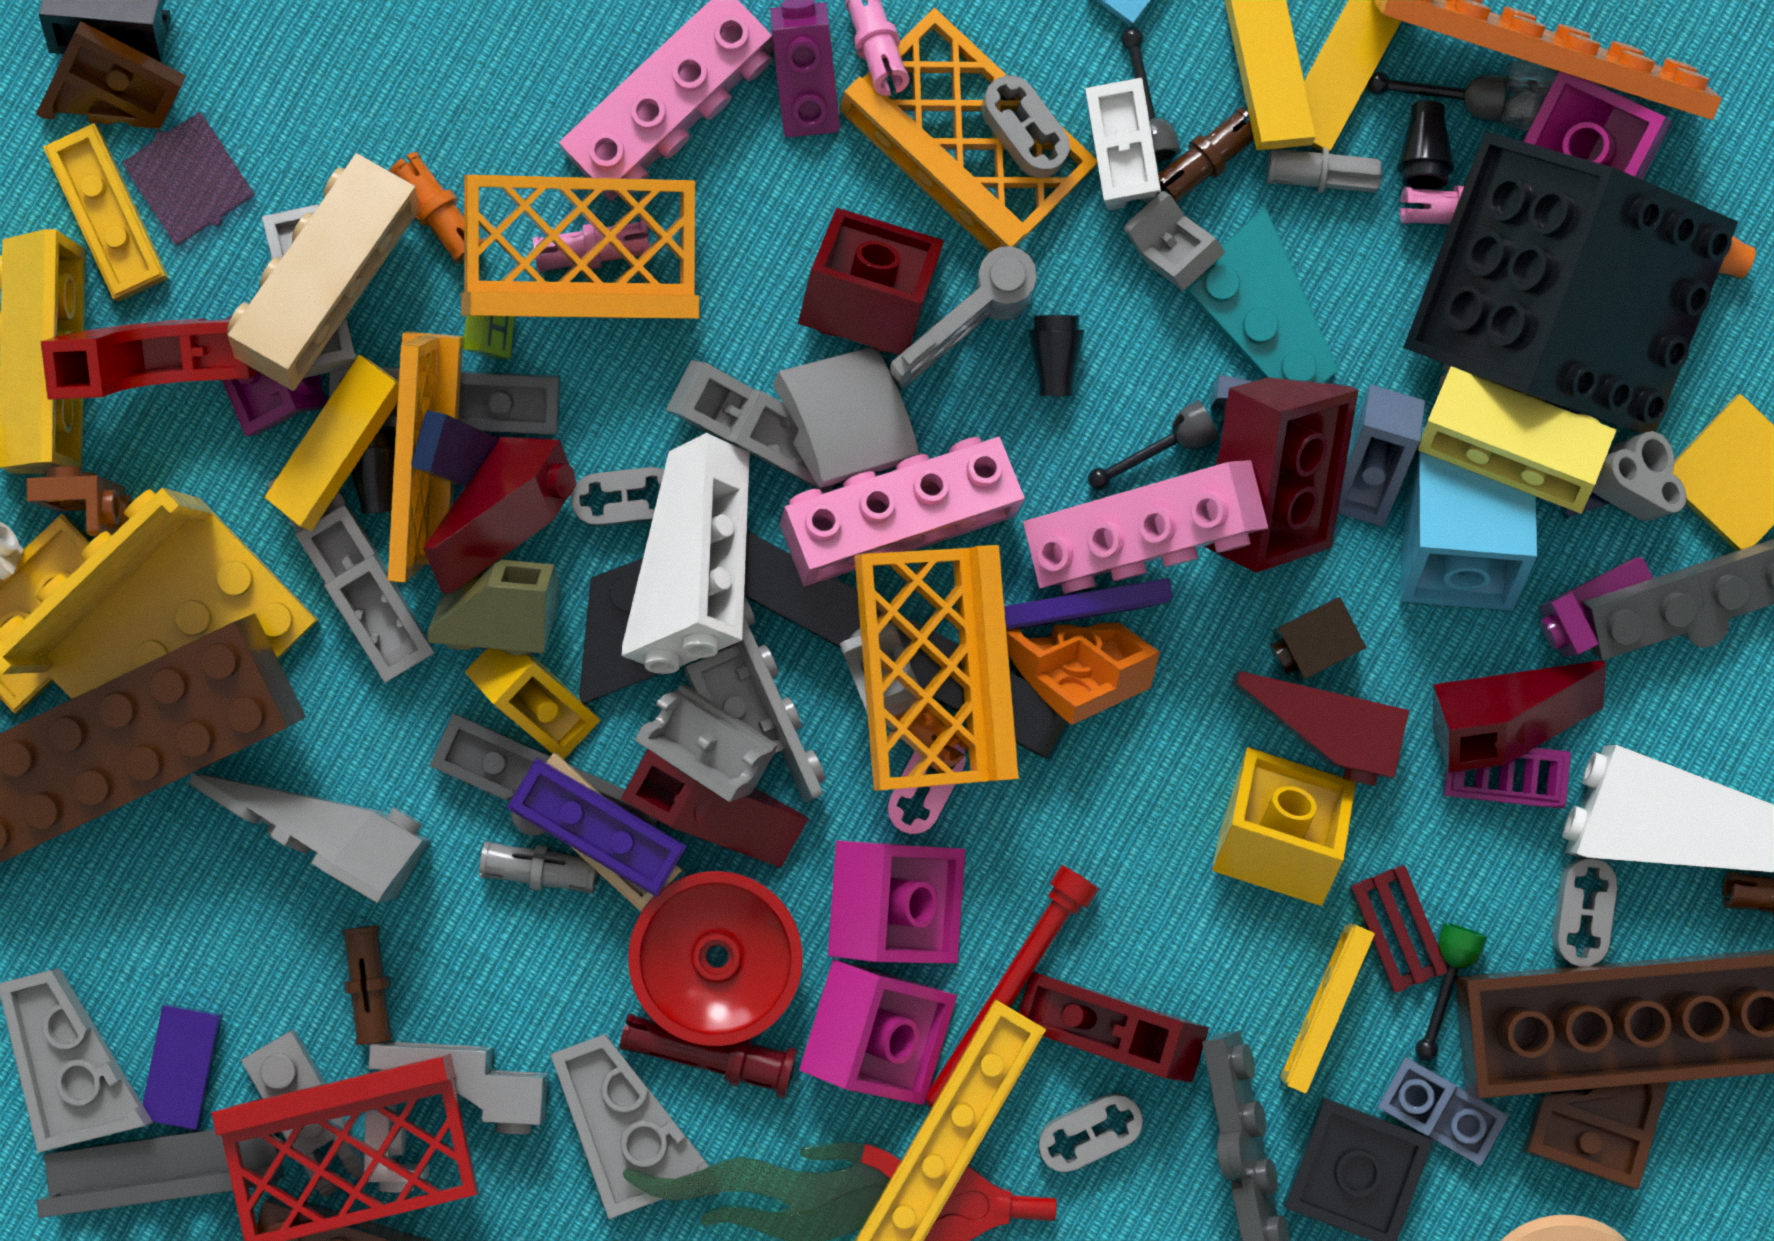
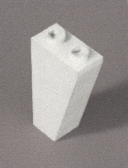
(693, 559)
(1666, 816)

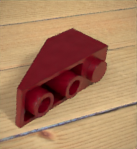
(1509, 714)
(749, 825)

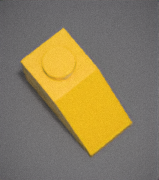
(533, 699)

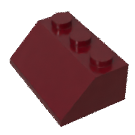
(1299, 456)

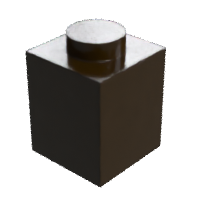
(1316, 640)

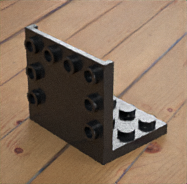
(1570, 282)

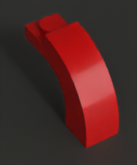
(137, 356)

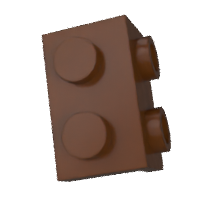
(72, 490)

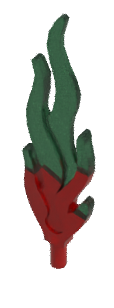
(839, 1200)

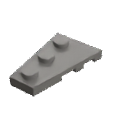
(64, 1065)
(620, 1124)

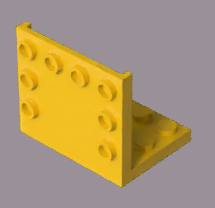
(146, 593)

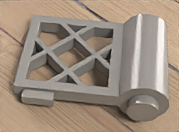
(1001, 293)

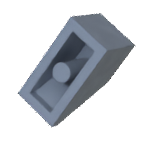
(1380, 453)

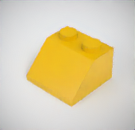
(1285, 827)

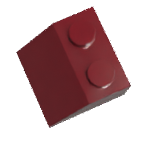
(870, 282)

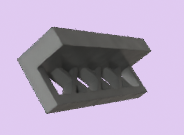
(146, 1171)

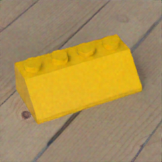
(39, 300)

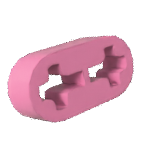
(933, 801)

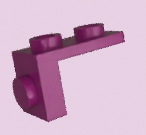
(804, 68)
(1564, 615)

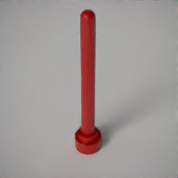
(1068, 895)

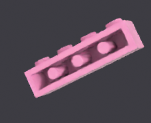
(670, 94)
(901, 509)
(1146, 524)

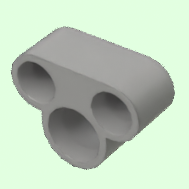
(1640, 477)

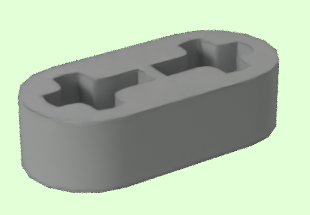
(1034, 118)
(615, 483)
(1599, 912)
(1096, 1144)

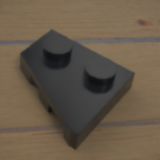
(607, 618)

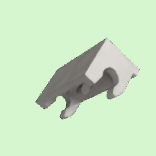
(707, 743)

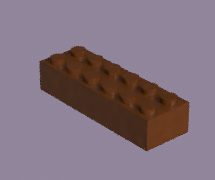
(140, 733)
(1617, 1024)

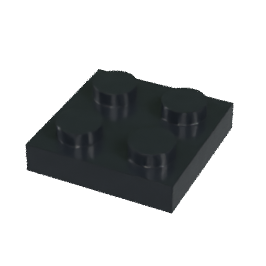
(1357, 1172)

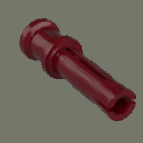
(738, 1062)

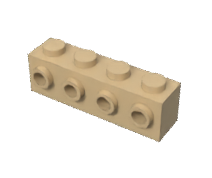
(322, 271)

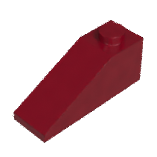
(500, 508)
(1338, 728)
(1115, 1028)

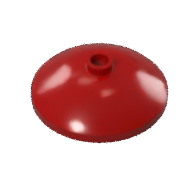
(707, 1001)

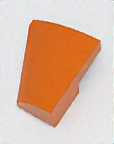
(1084, 667)

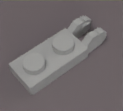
(288, 1067)

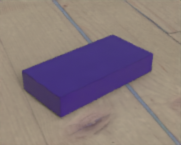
(181, 1066)

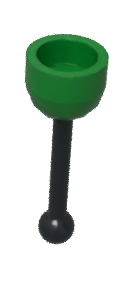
(1459, 949)

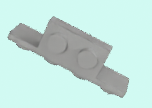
(744, 687)

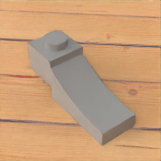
(740, 417)
(506, 1097)

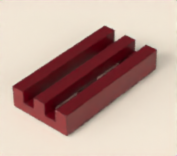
(1417, 973)

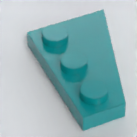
(1262, 306)

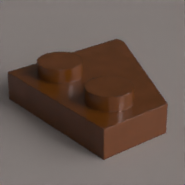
(110, 83)
(1598, 1131)

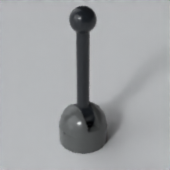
(1482, 96)
(1163, 133)
(1190, 429)

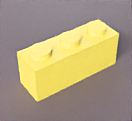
(1516, 439)

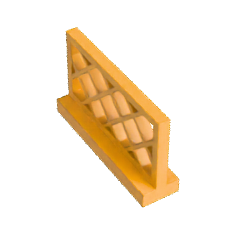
(926, 157)
(579, 298)
(420, 501)
(981, 653)

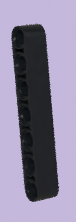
(832, 613)

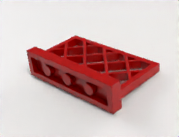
(333, 1101)

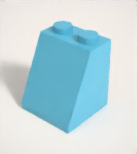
(1464, 537)

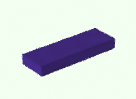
(1088, 604)
(597, 827)

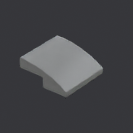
(847, 416)

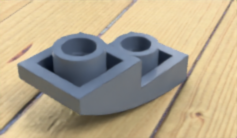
(1443, 1111)

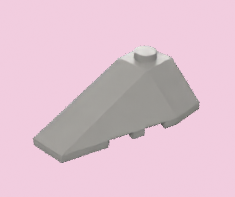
(350, 841)

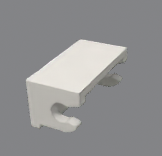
(1123, 142)

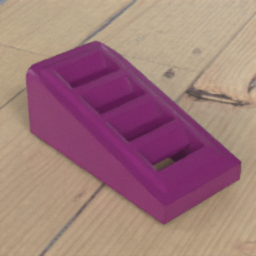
(1555, 789)

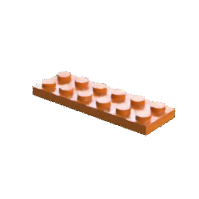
(1563, 50)

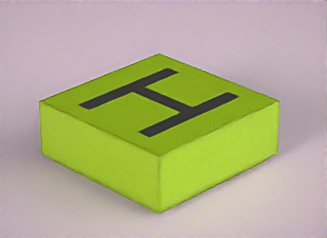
(489, 336)

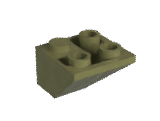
(500, 608)

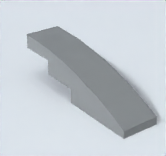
(360, 590)

